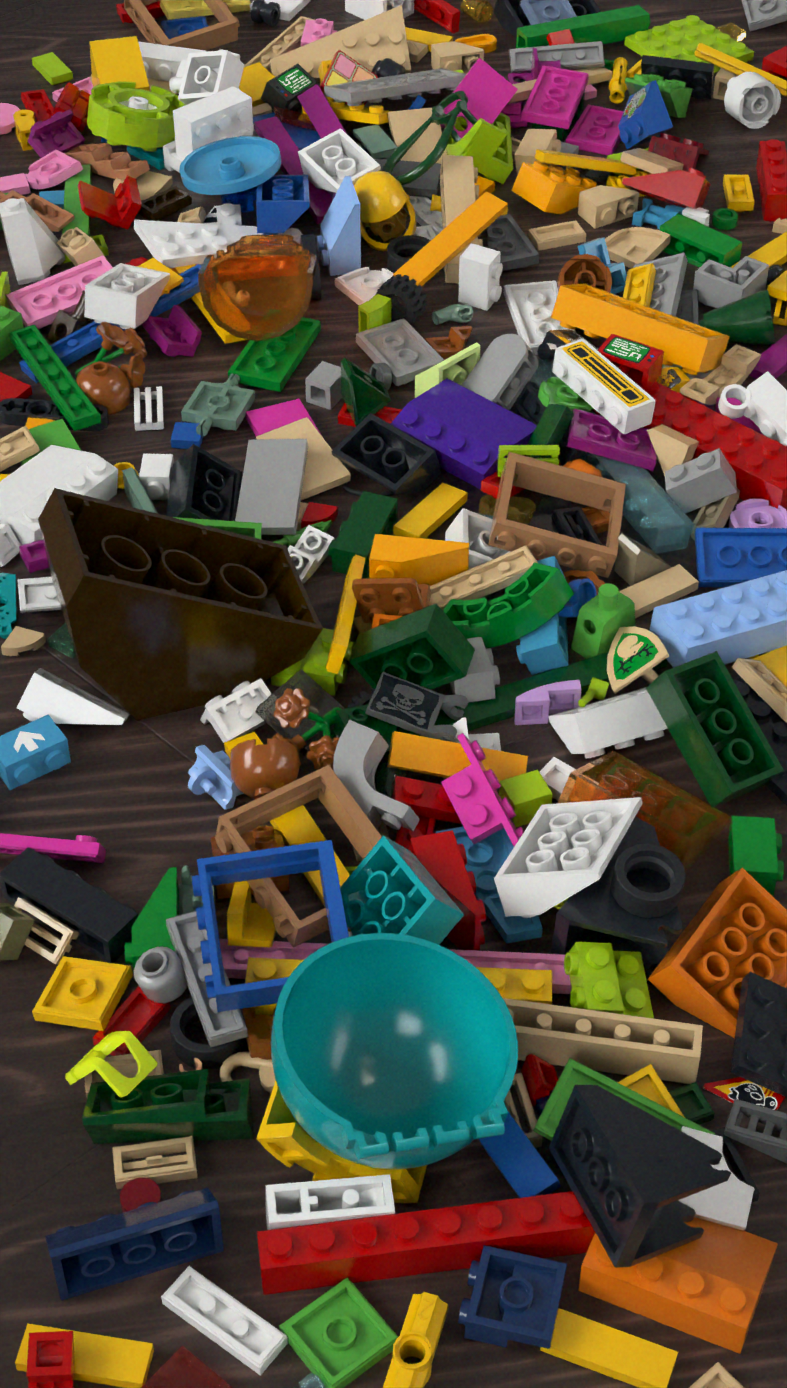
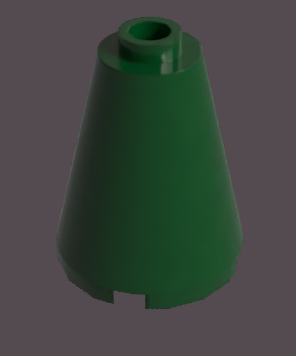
(744, 320)

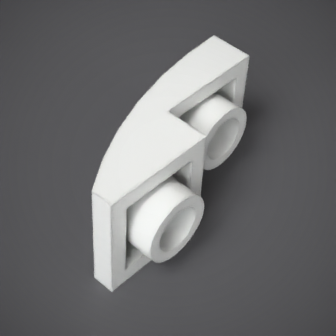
(310, 552)

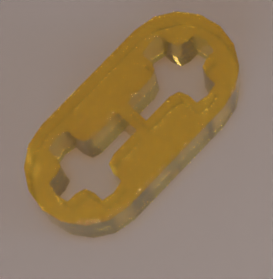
(519, 508)

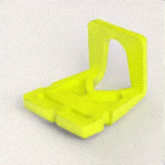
(95, 1061)

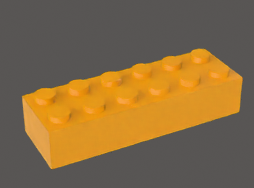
(606, 314)

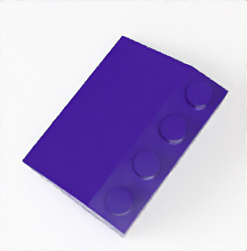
(463, 429)

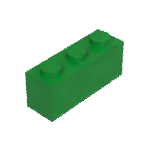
(700, 242)

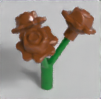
(290, 711)

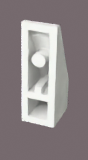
(66, 703)
(328, 1201)

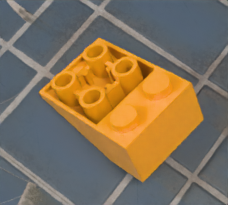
(551, 187)

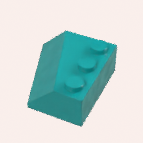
(397, 896)

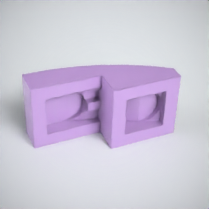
(553, 698)

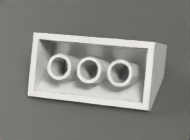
(609, 723)

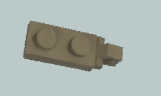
(716, 513)

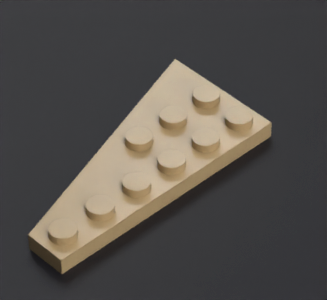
(364, 42)

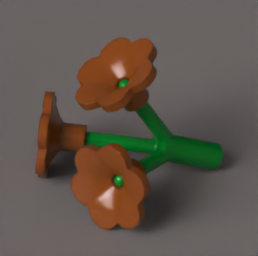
(128, 342)

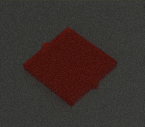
(293, 118)

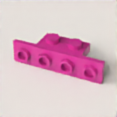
(477, 800)

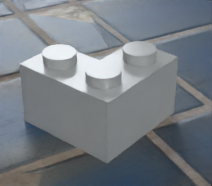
(722, 285)

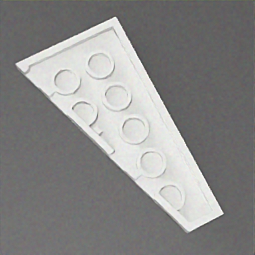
(189, 243)

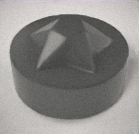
(382, 372)

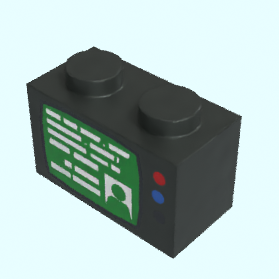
(285, 88)

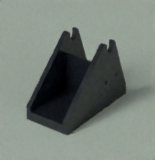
(598, 917)
(631, 1174)

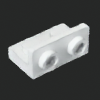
(236, 713)

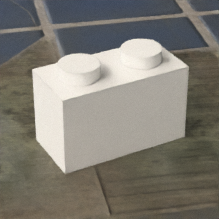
(479, 276)

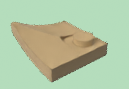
(636, 245)

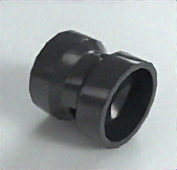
(265, 12)

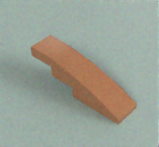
(106, 162)
(50, 214)

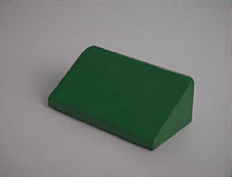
(551, 427)

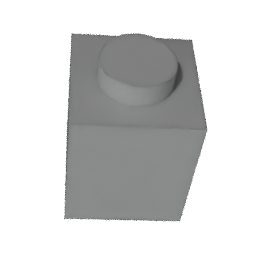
(324, 385)

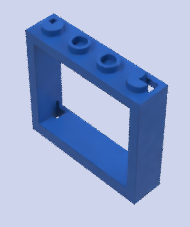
(253, 866)

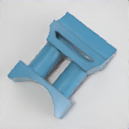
(654, 214)

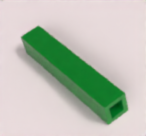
(601, 26)

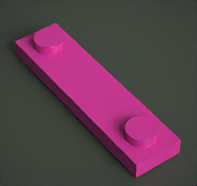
(81, 849)

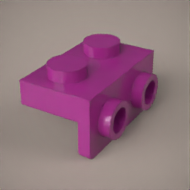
(55, 134)
(174, 334)

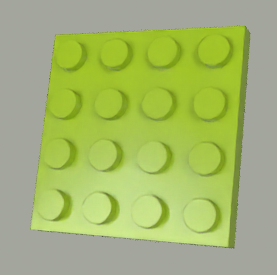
(681, 39)

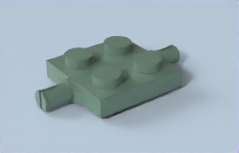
(218, 405)

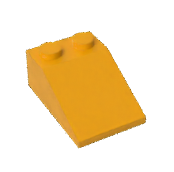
(417, 558)

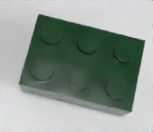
(416, 648)

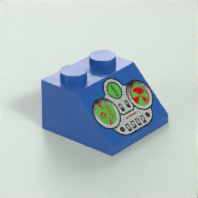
(644, 116)

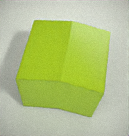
(374, 312)

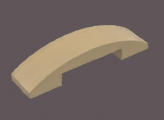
(734, 369)

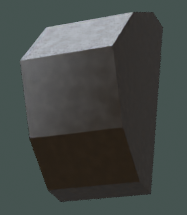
(171, 605)

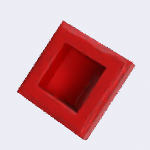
(538, 1077)

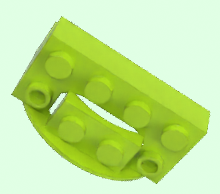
(488, 145)

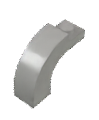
(355, 765)

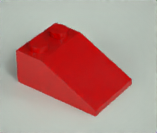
(672, 187)

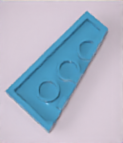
(485, 861)

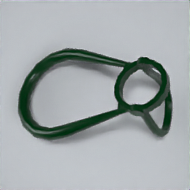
(439, 118)

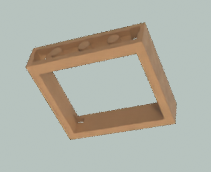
(201, 39)
(567, 485)
(341, 806)

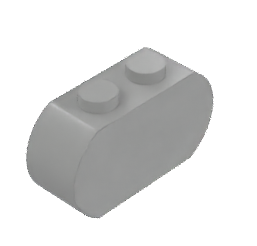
(503, 370)

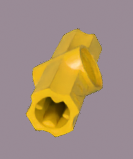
(417, 1339)

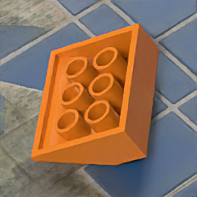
(729, 936)
(696, 1288)

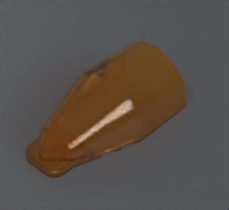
(258, 285)

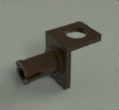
(70, 319)

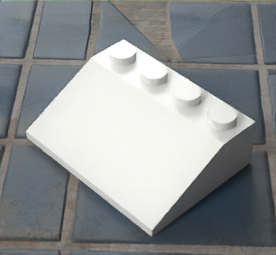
(30, 486)
(562, 853)

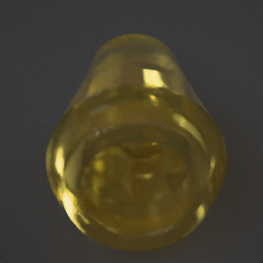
(477, 9)

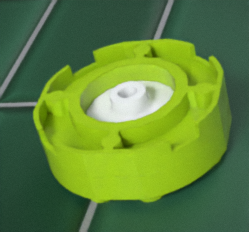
(132, 115)

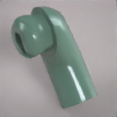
(454, 313)

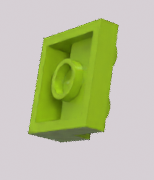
(315, 665)
(607, 980)

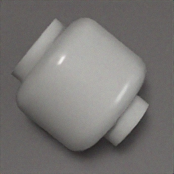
(160, 975)

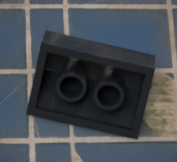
(389, 456)
(203, 487)

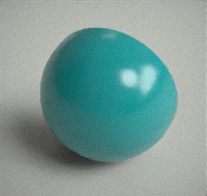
(393, 1050)

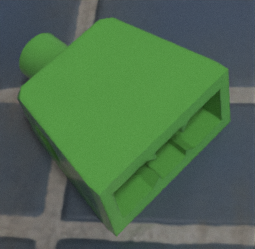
(601, 620)

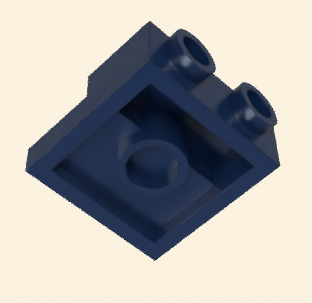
(512, 1298)

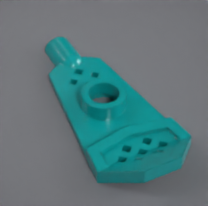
(7, 596)

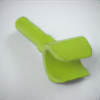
(596, 690)

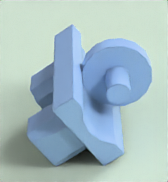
(213, 776)

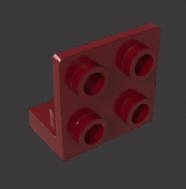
(671, 148)

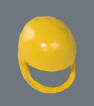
(380, 199)

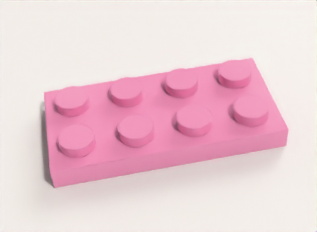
(62, 291)

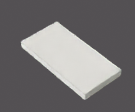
(532, 309)

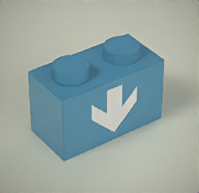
(32, 752)

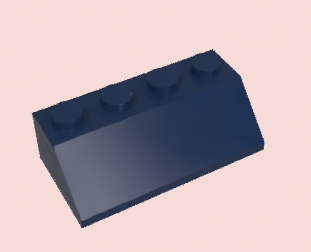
(135, 1242)

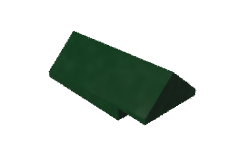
(170, 1109)

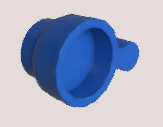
(583, 591)

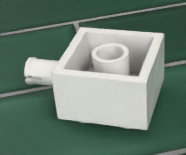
(206, 75)

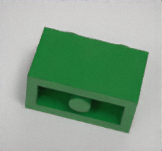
(755, 848)

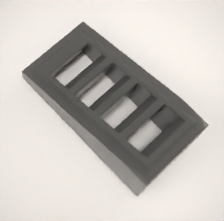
(763, 1141)

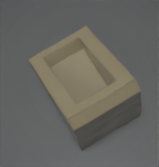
(637, 561)

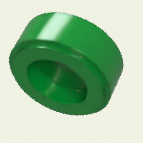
(724, 219)

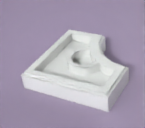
(725, 1202)

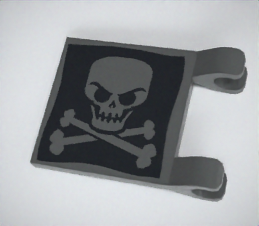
(414, 707)

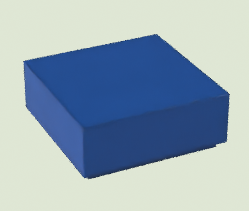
(185, 435)

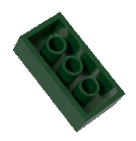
(714, 729)

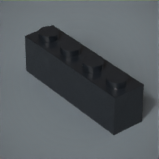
(98, 918)

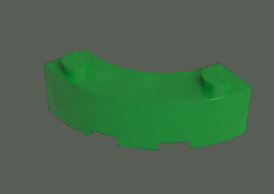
(521, 610)

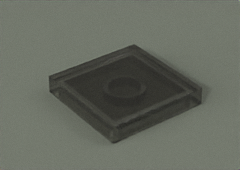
(320, 704)

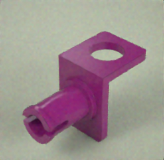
(535, 69)

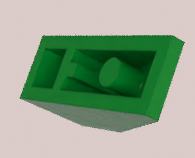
(150, 926)

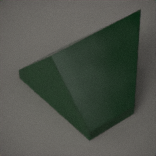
(361, 392)

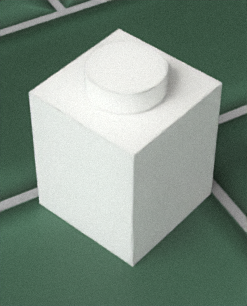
(156, 475)

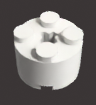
(751, 99)

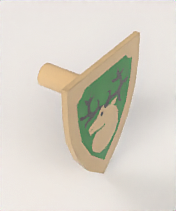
(634, 655)

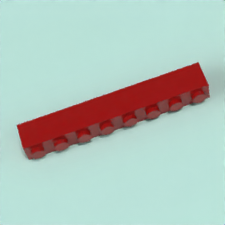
(419, 1241)

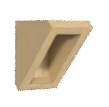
(671, 446)

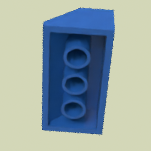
(281, 202)

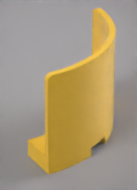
(291, 1144)

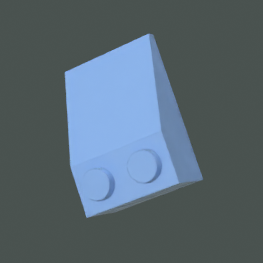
(341, 232)

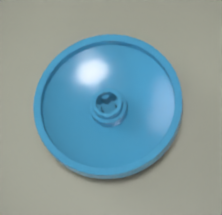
(230, 165)

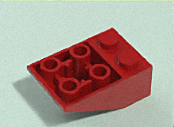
(446, 864)

